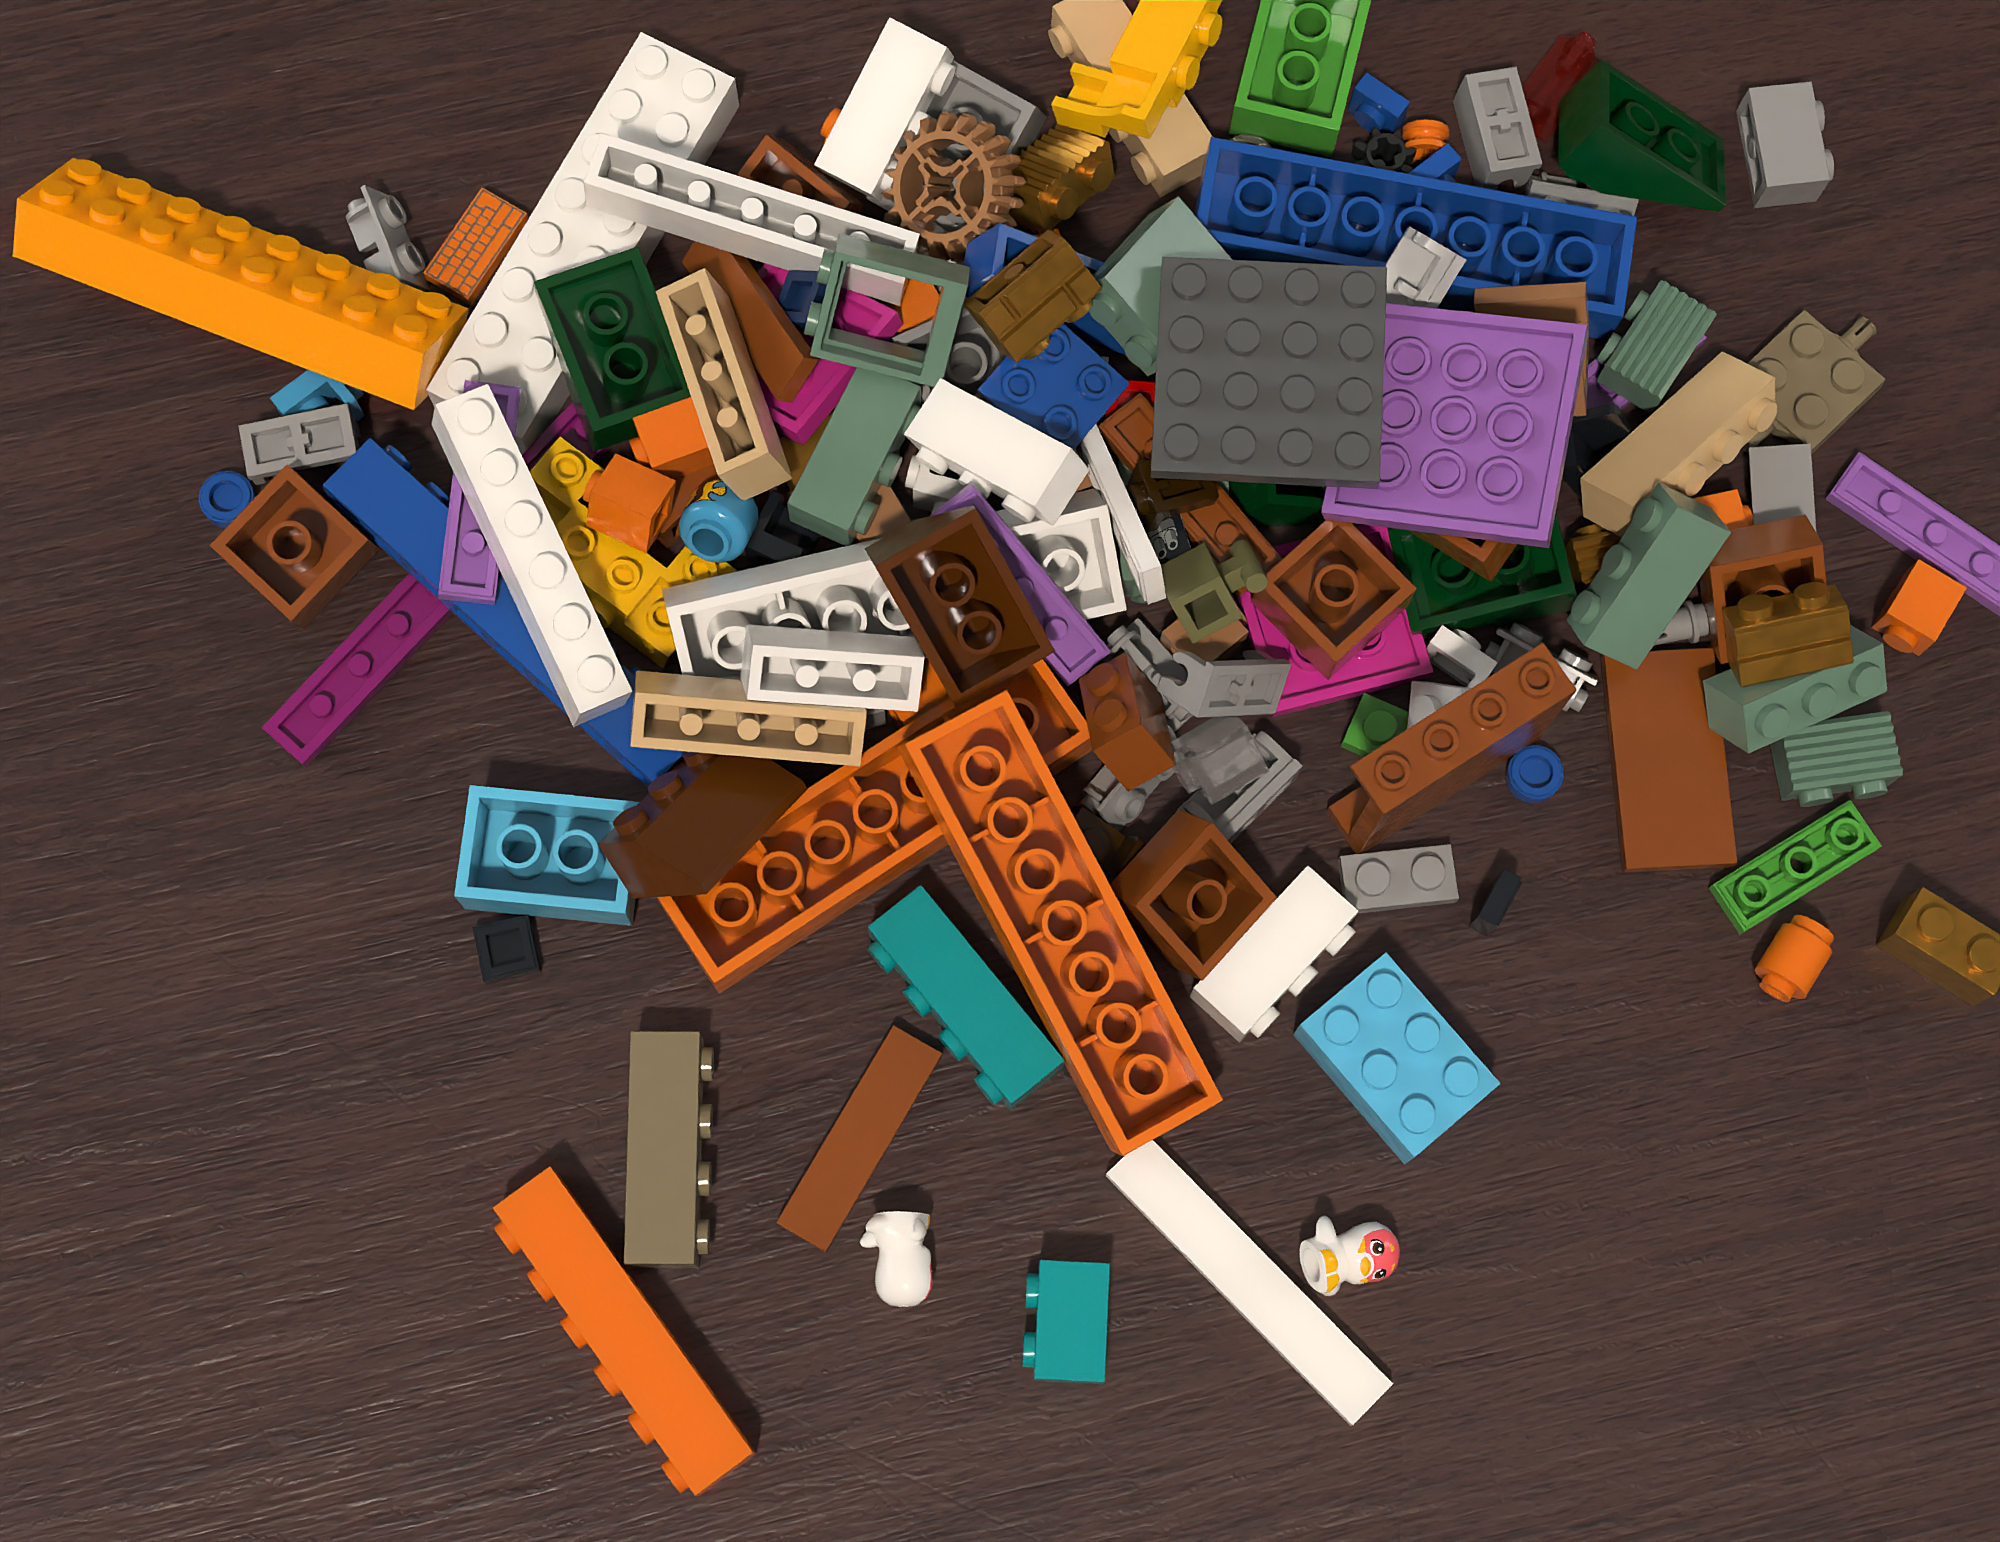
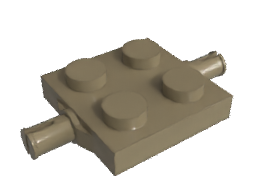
(1816, 379)

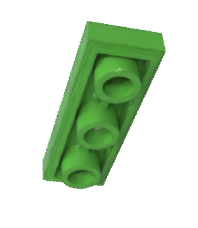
(1772, 884)

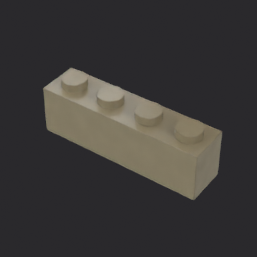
(666, 1150)

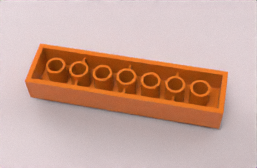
(849, 839)
(1060, 923)

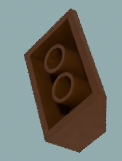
(960, 601)
(697, 823)

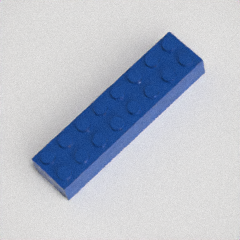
(1344, 213)

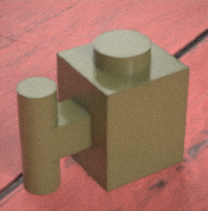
(1203, 590)

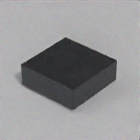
(1496, 902)
(506, 949)

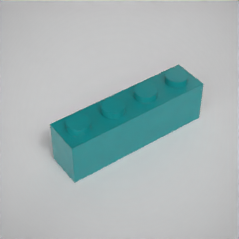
(964, 998)

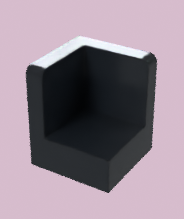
(778, 537)

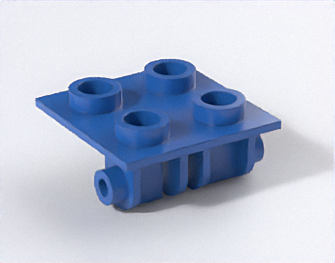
(1058, 390)

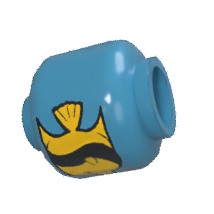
(717, 522)

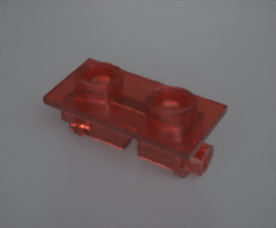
(1554, 77)

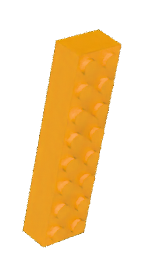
(237, 280)

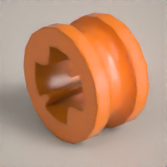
(1426, 137)

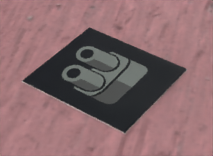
(1169, 539)

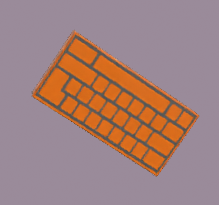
(476, 246)

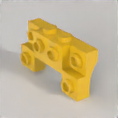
(1149, 66)
(618, 578)

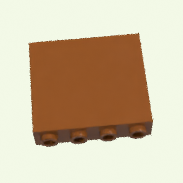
(1452, 748)

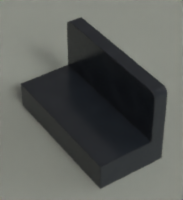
(1591, 440)

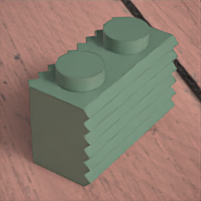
(1655, 346)
(1838, 757)

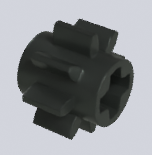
(1384, 152)

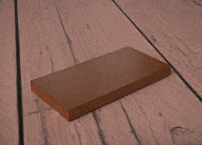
(1667, 764)

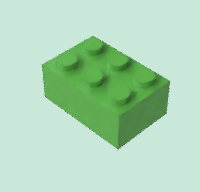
(1299, 72)

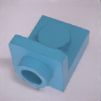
(315, 392)

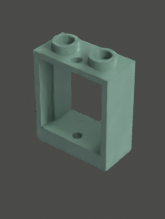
(875, 354)

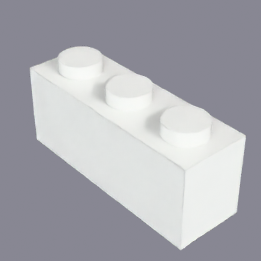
(885, 102)
(995, 453)
(832, 668)
(1276, 956)

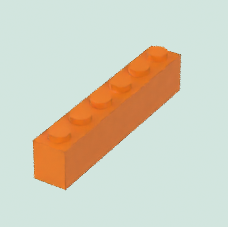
(623, 1331)

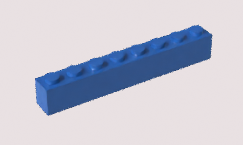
(411, 528)

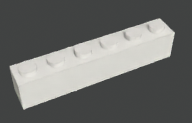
(735, 213)
(530, 555)

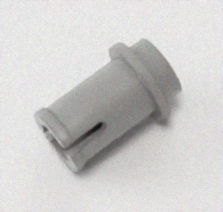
(1688, 623)

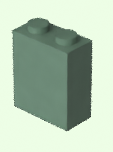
(1133, 276)

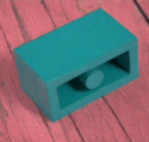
(1069, 1322)

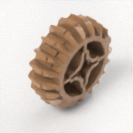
(924, 163)

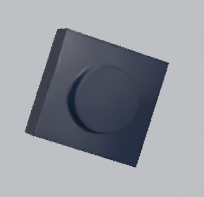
(797, 294)

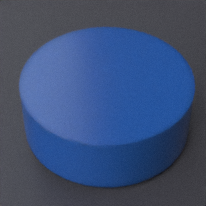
(225, 497)
(1534, 774)

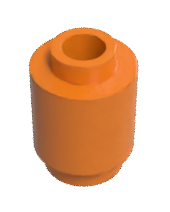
(1795, 958)

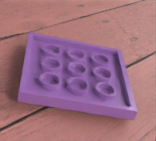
(1470, 426)

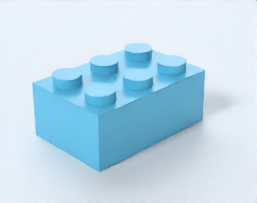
(541, 856)
(1395, 1058)

